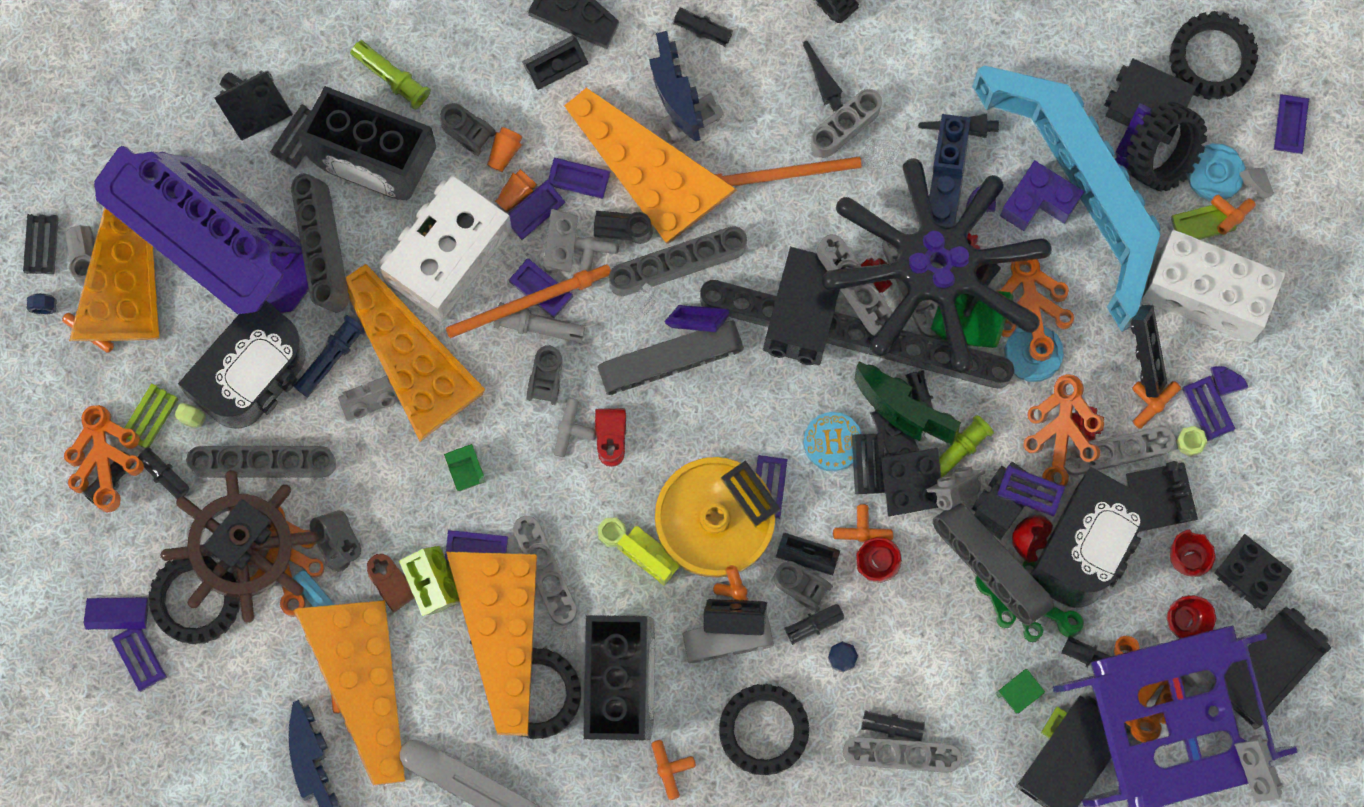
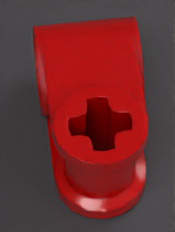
(610, 430)

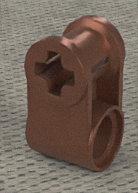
(391, 586)

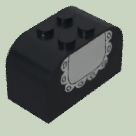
(367, 144)
(246, 368)
(1090, 541)
(619, 677)

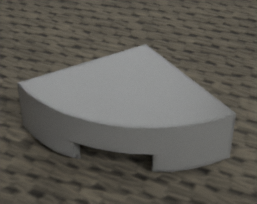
(1258, 180)

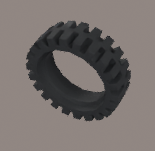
(1229, 26)
(1151, 134)
(176, 631)
(768, 693)
(573, 694)

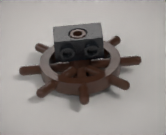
(236, 543)

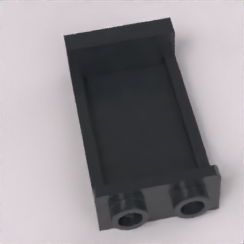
(801, 310)
(1277, 663)
(1069, 758)

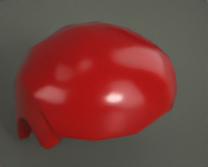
(1030, 536)
(884, 554)
(1196, 563)
(1189, 608)

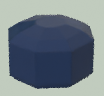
(41, 303)
(842, 657)

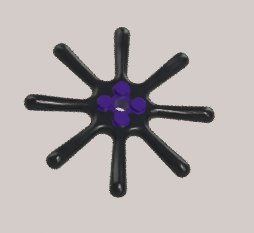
(927, 282)

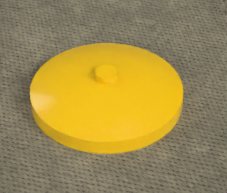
(703, 522)

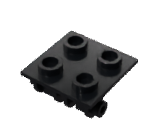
(253, 105)
(908, 478)
(1164, 495)
(1253, 572)

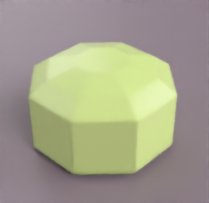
(190, 415)
(1191, 441)
(611, 531)

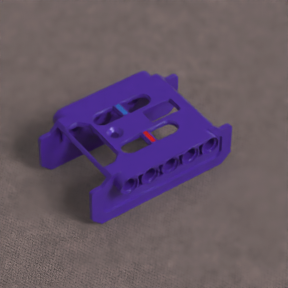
(205, 228)
(1117, 689)

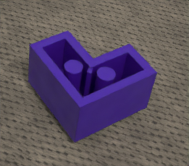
(1044, 191)

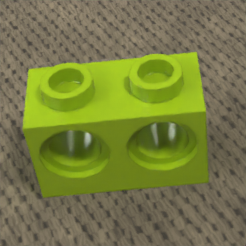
(430, 580)

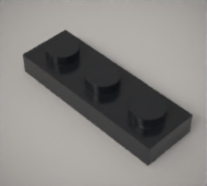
(1149, 351)

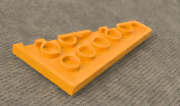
(655, 174)
(118, 287)
(420, 368)
(499, 613)
(357, 667)

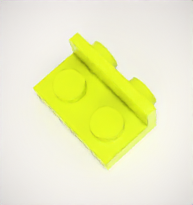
(648, 555)

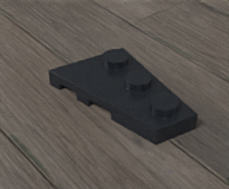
(578, 17)

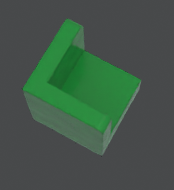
(464, 467)
(1021, 691)

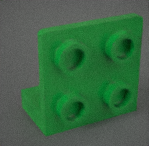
(981, 328)

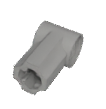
(80, 248)

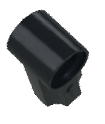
(619, 226)

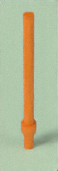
(792, 171)
(580, 280)

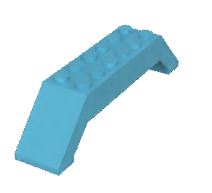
(1089, 166)

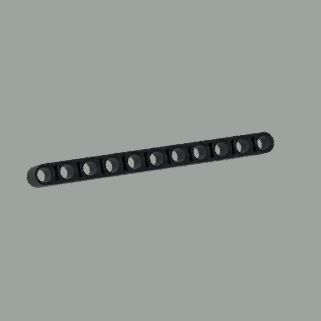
(845, 323)

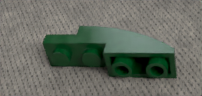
(893, 401)

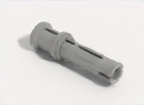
(525, 321)

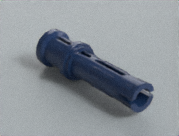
(338, 345)

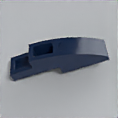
(674, 89)
(949, 168)
(306, 750)

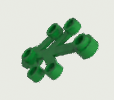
(1055, 614)

